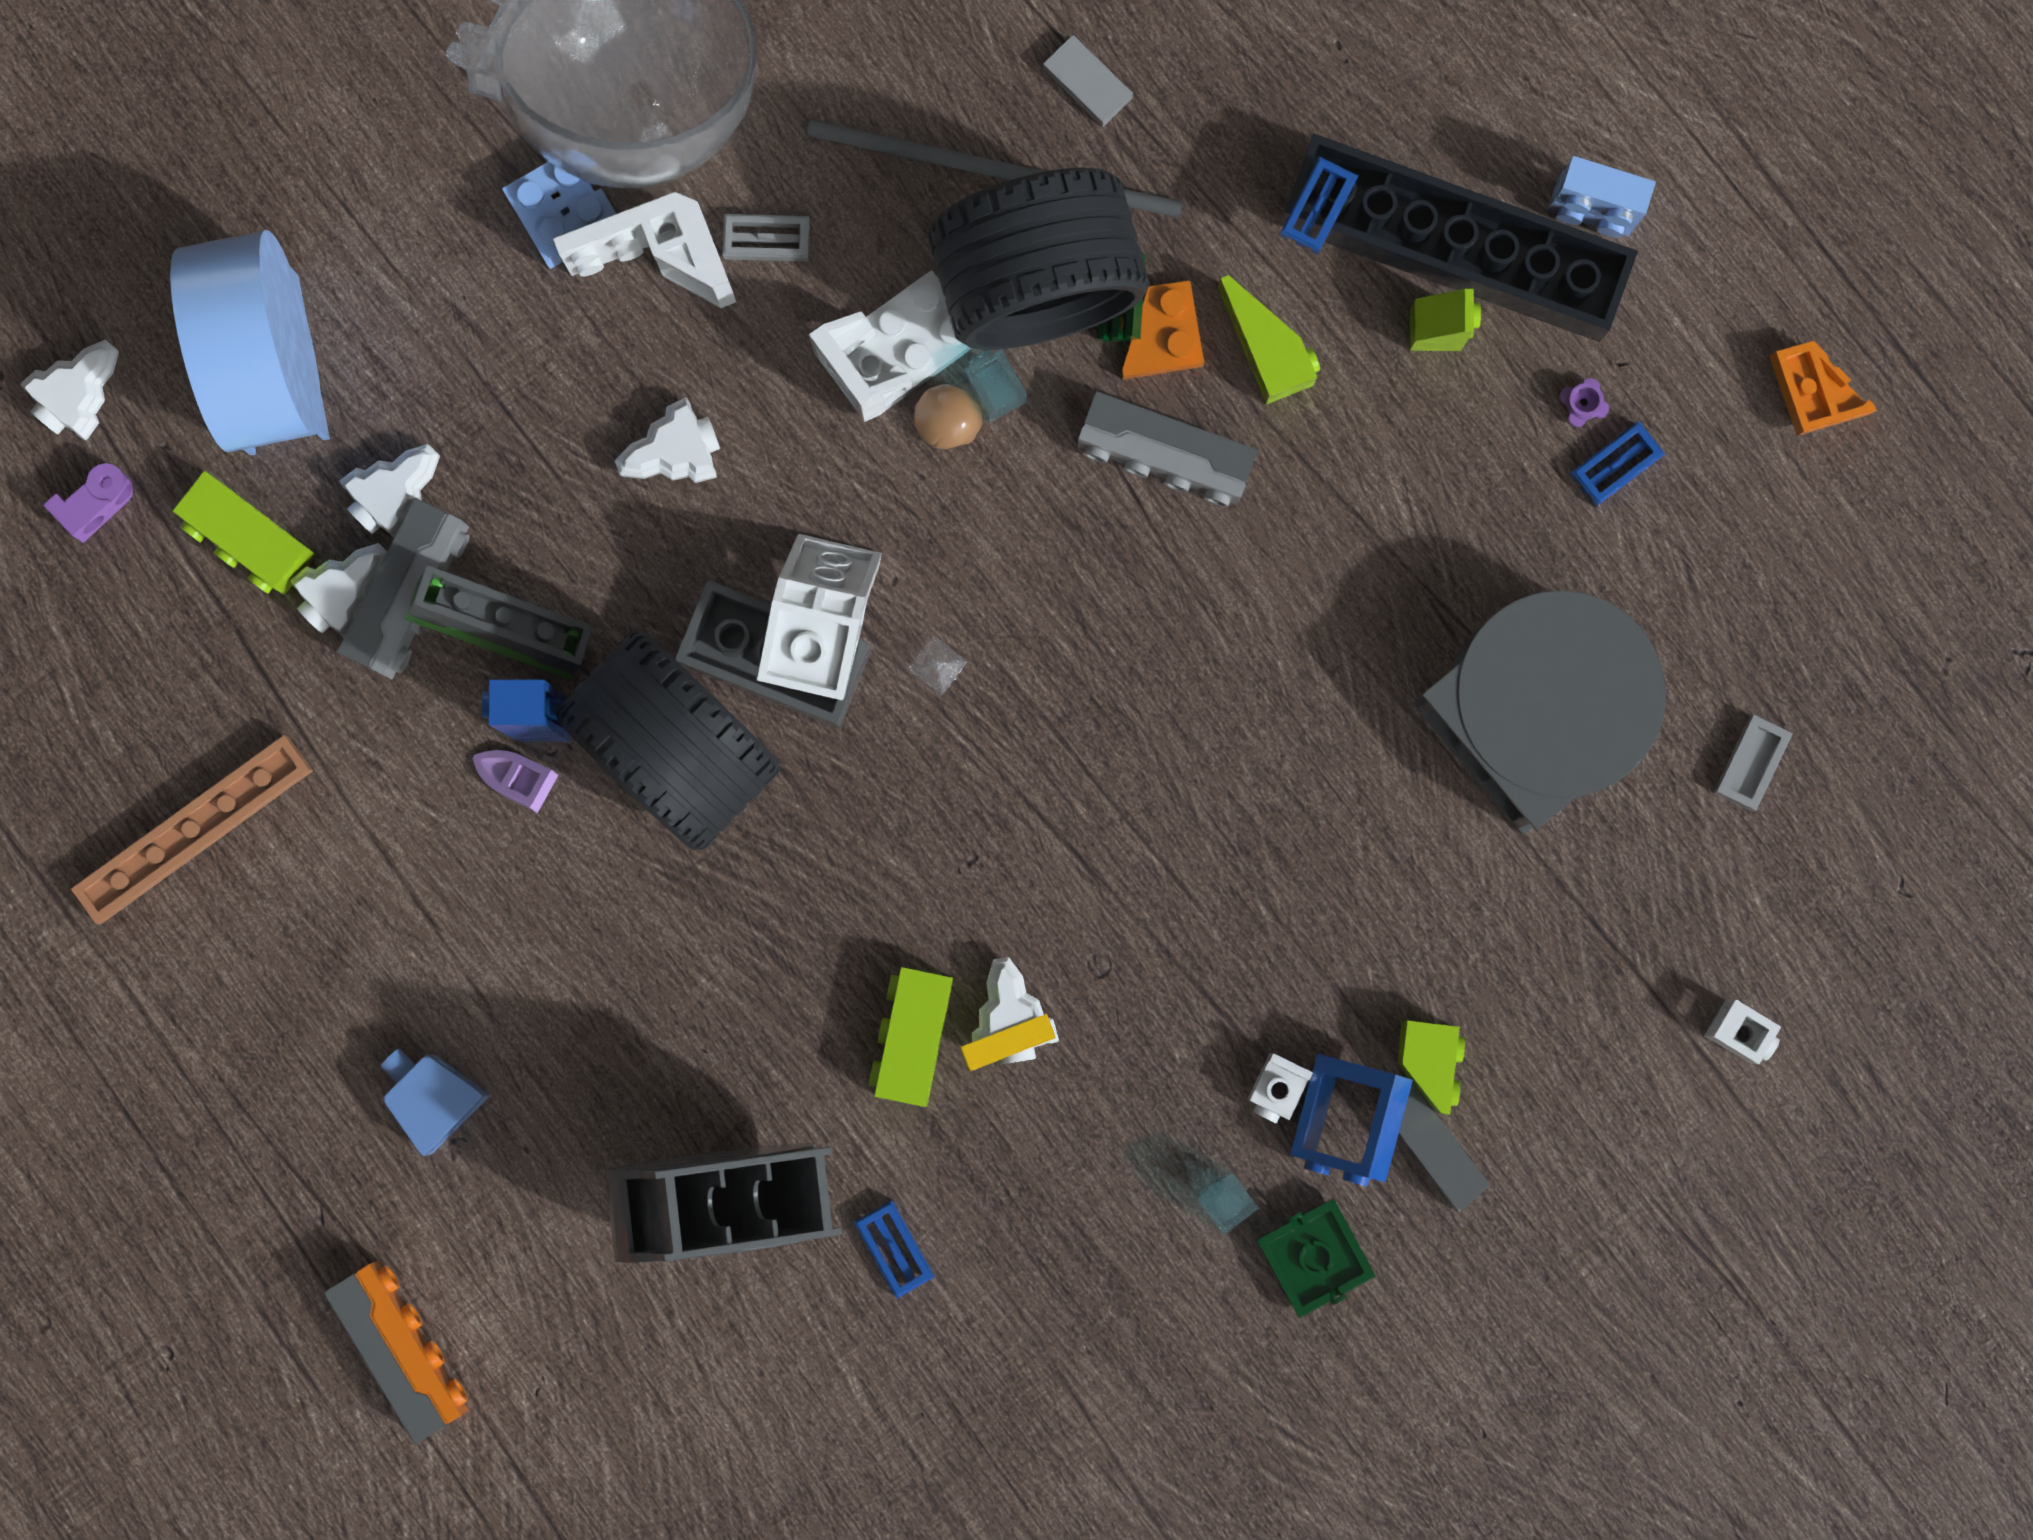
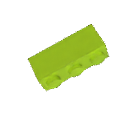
(242, 534)
(911, 1036)

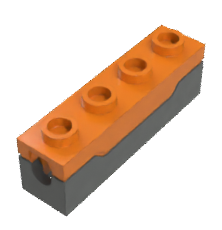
(397, 1351)

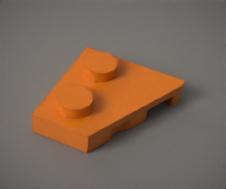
(1168, 333)
(1816, 389)

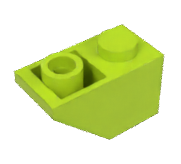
(1444, 321)
(1429, 1058)

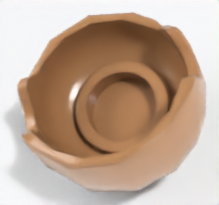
(947, 416)

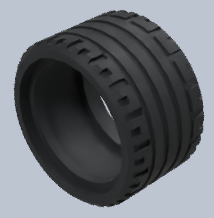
(1038, 258)
(667, 740)

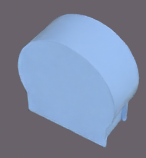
(246, 342)

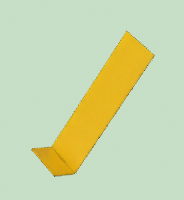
(1007, 1042)

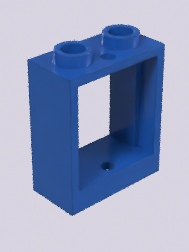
(1384, 1127)

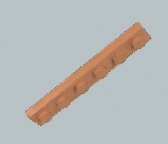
(191, 830)

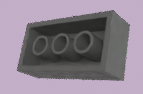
(728, 644)

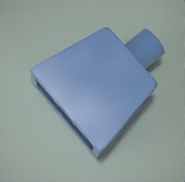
(430, 1098)

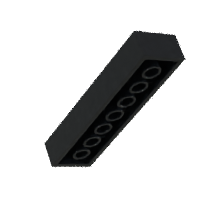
(1468, 241)

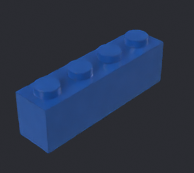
(524, 710)

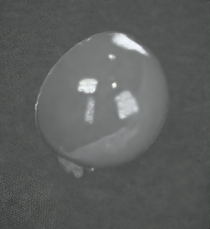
(616, 85)

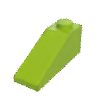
(1271, 348)

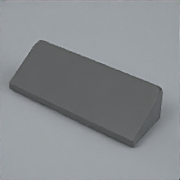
(1439, 1153)

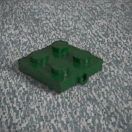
(1316, 1257)

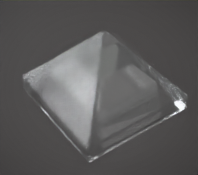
(937, 665)

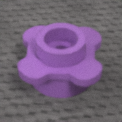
(1591, 392)

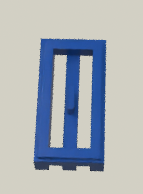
(1302, 238)
(1588, 486)
(912, 1281)

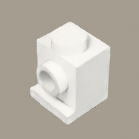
(1762, 1032)
(1278, 1070)

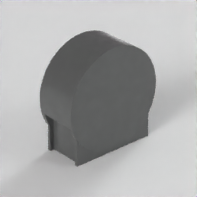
(1549, 702)
(719, 1202)

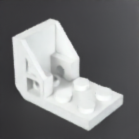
(675, 235)
(890, 350)
(817, 616)

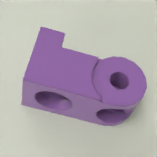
(94, 502)

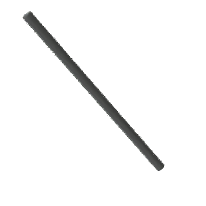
(964, 161)

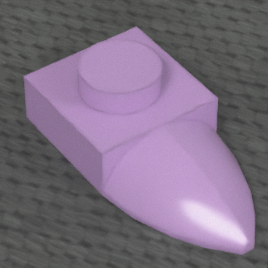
(515, 777)

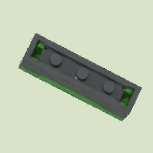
(498, 622)

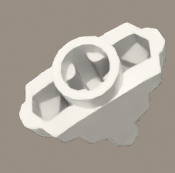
(73, 390)
(673, 447)
(388, 488)
(337, 588)
(1008, 1006)

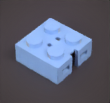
(1601, 197)
(552, 218)

